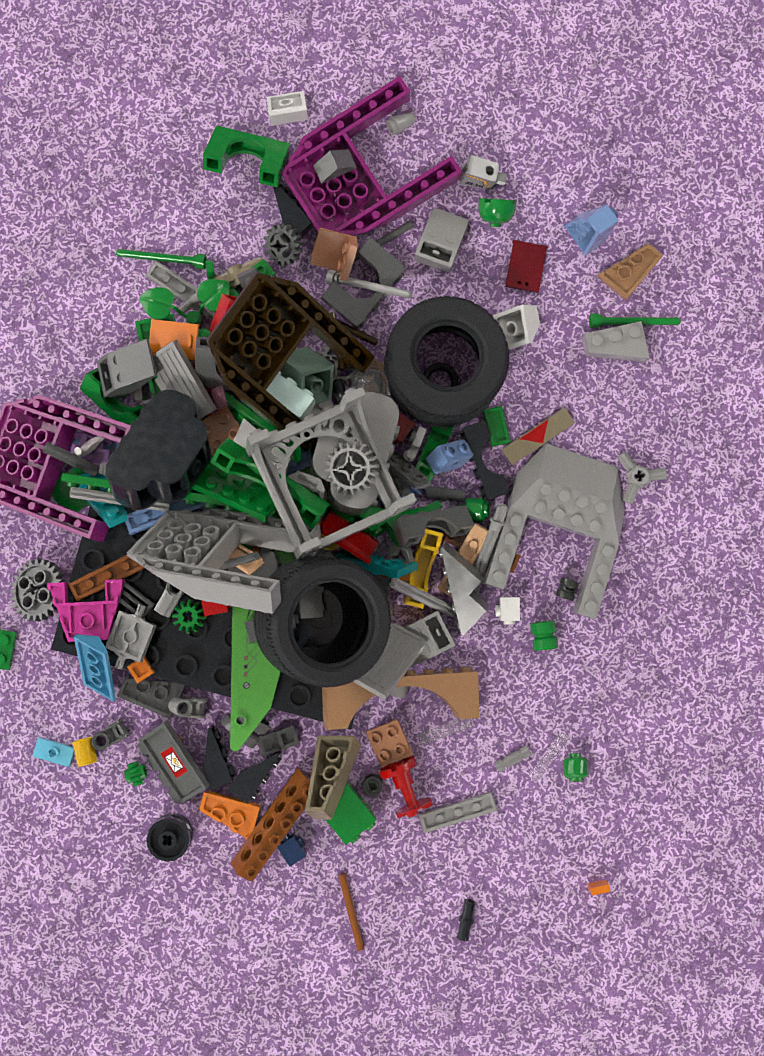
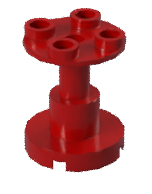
(402, 780)

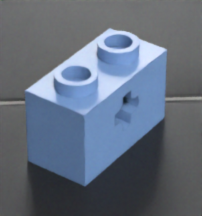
(449, 456)

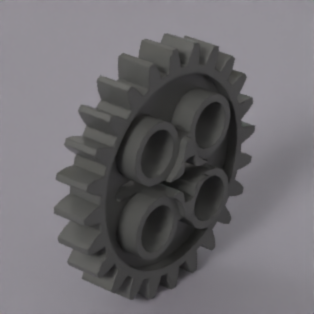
(32, 579)

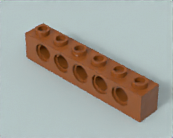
(272, 827)

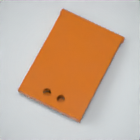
(167, 331)

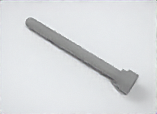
(334, 276)

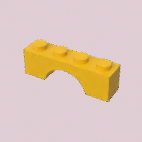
(424, 554)

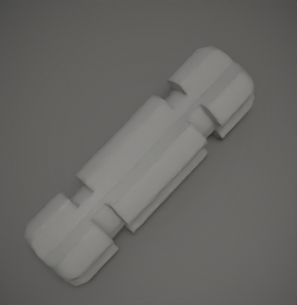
(512, 758)

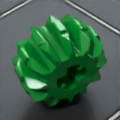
(196, 615)

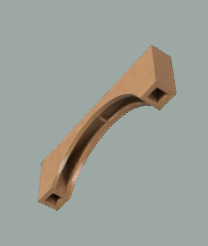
(455, 687)

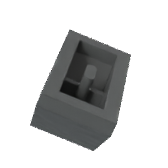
(334, 164)

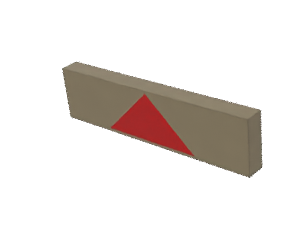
(537, 436)

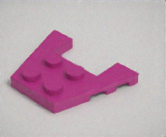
(87, 618)

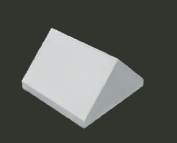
(287, 108)

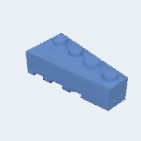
(592, 227)

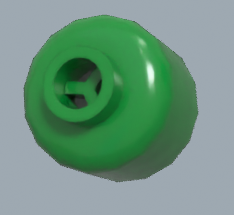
(477, 508)
(575, 767)

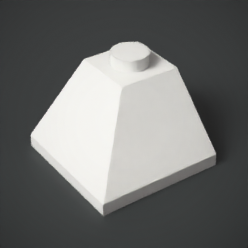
(519, 324)

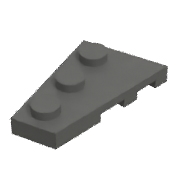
(151, 694)

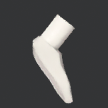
(88, 446)

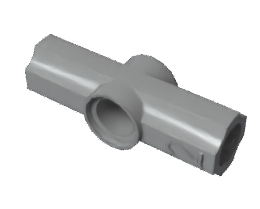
(168, 601)

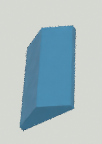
(95, 665)

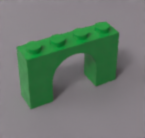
(230, 142)

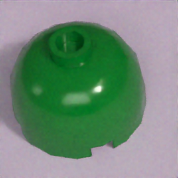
(496, 210)

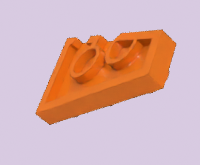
(231, 811)

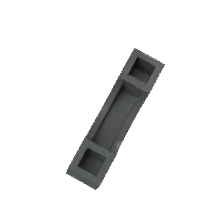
(453, 521)

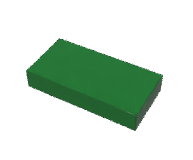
(496, 426)

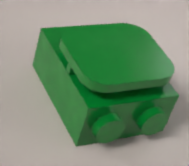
(352, 816)

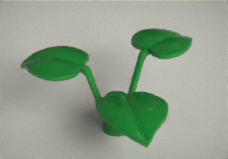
(159, 301)

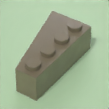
(330, 772)

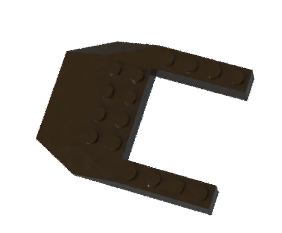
(263, 333)

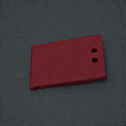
(526, 266)

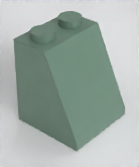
(310, 372)

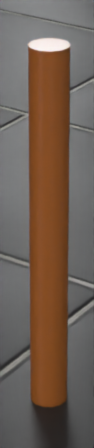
(351, 911)

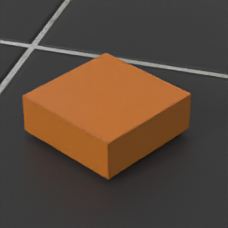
(141, 670)
(598, 887)

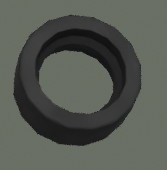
(444, 367)

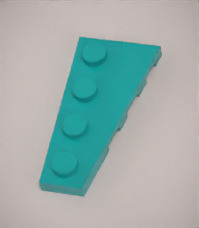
(111, 513)
(379, 566)

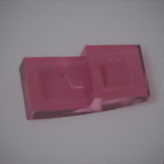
(218, 398)

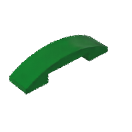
(437, 437)

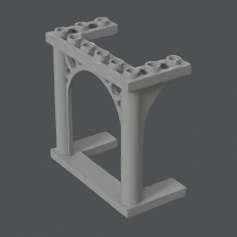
(350, 411)

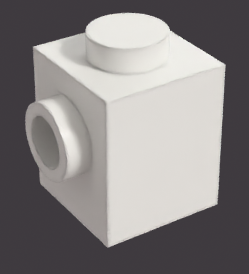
(508, 610)

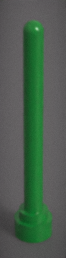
(197, 260)
(597, 320)

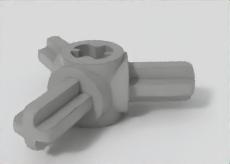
(632, 469)

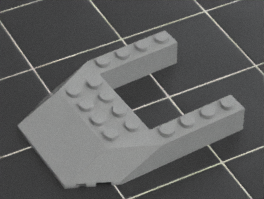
(572, 496)
(192, 547)

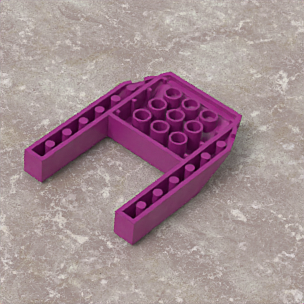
(355, 200)
(31, 474)

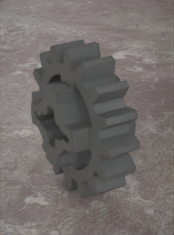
(277, 239)

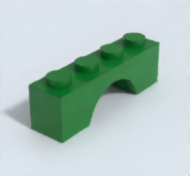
(112, 407)

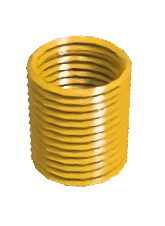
(84, 751)

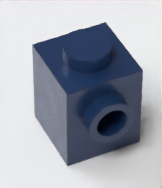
(292, 848)

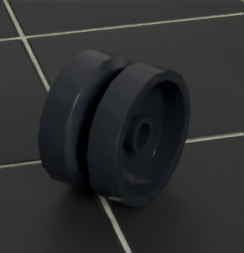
(158, 838)

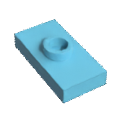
(54, 752)

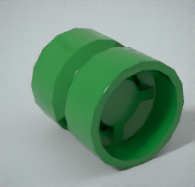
(543, 635)

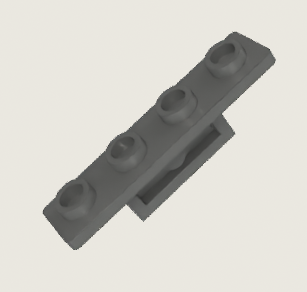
(405, 474)

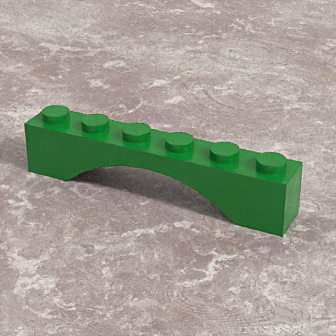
(235, 460)

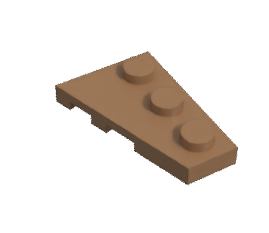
(630, 272)

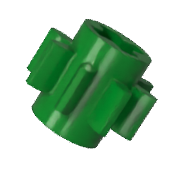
(135, 773)

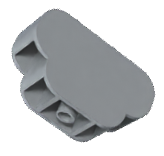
(382, 419)

